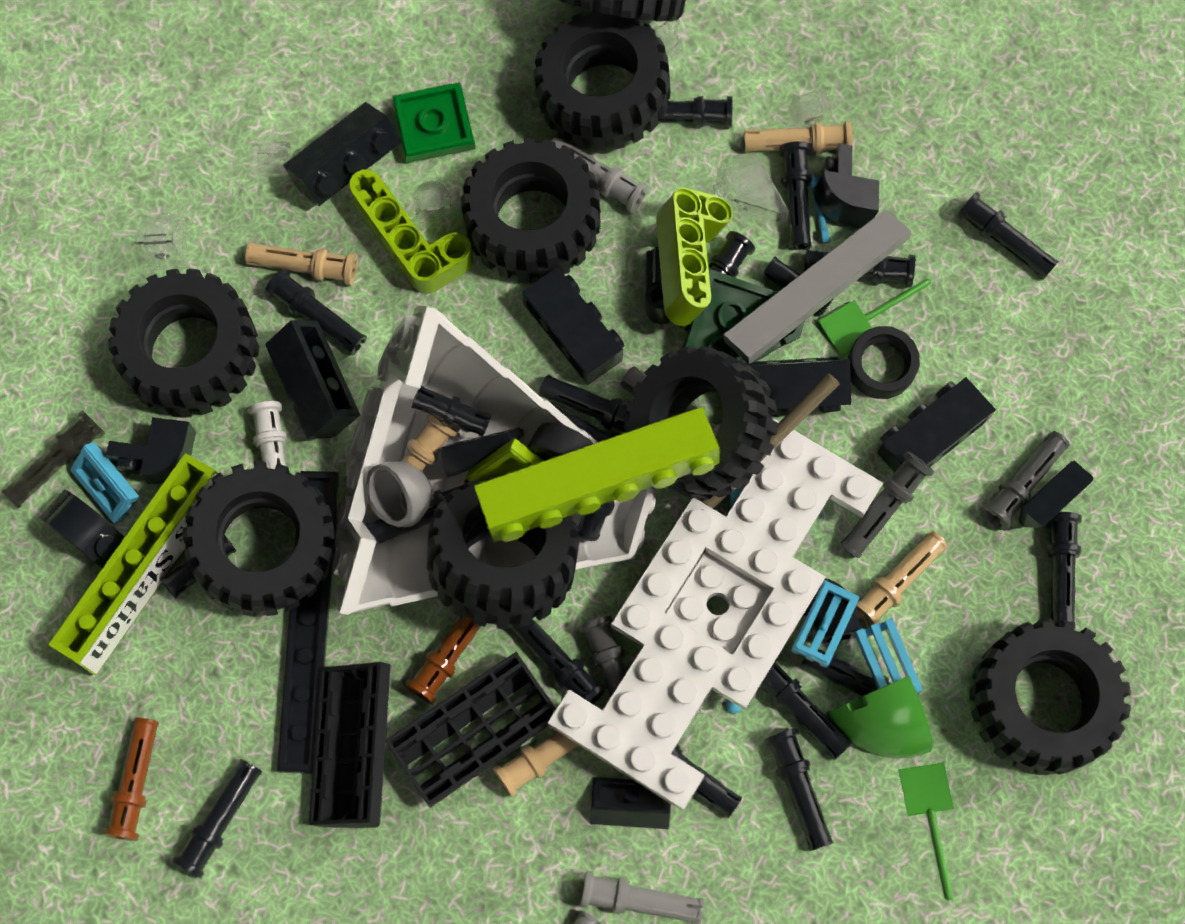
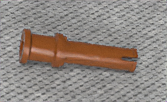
(440, 663)
(143, 731)

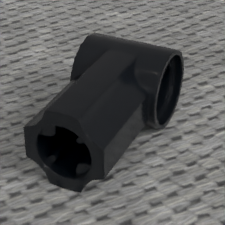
(654, 288)

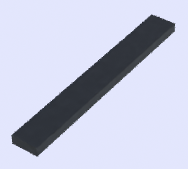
(305, 657)

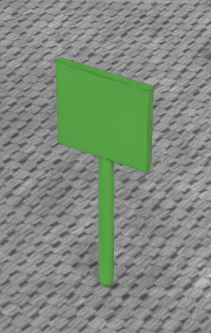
(849, 322)
(929, 792)

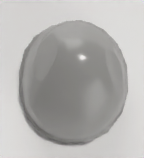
(398, 493)

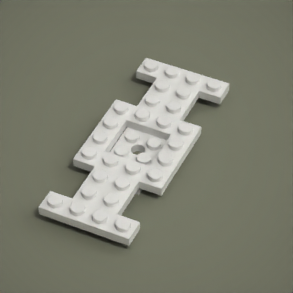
(689, 647)

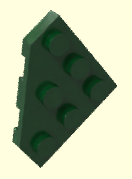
(730, 303)

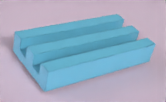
(104, 482)
(898, 646)
(812, 652)

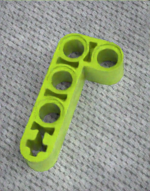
(683, 229)
(403, 230)

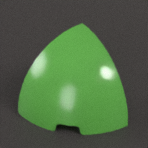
(886, 721)

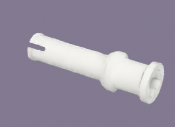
(269, 435)

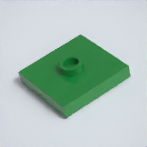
(433, 122)

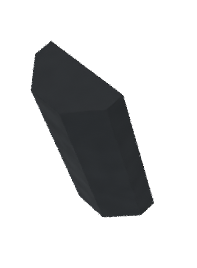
(459, 711)
(350, 746)

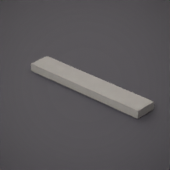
(816, 286)

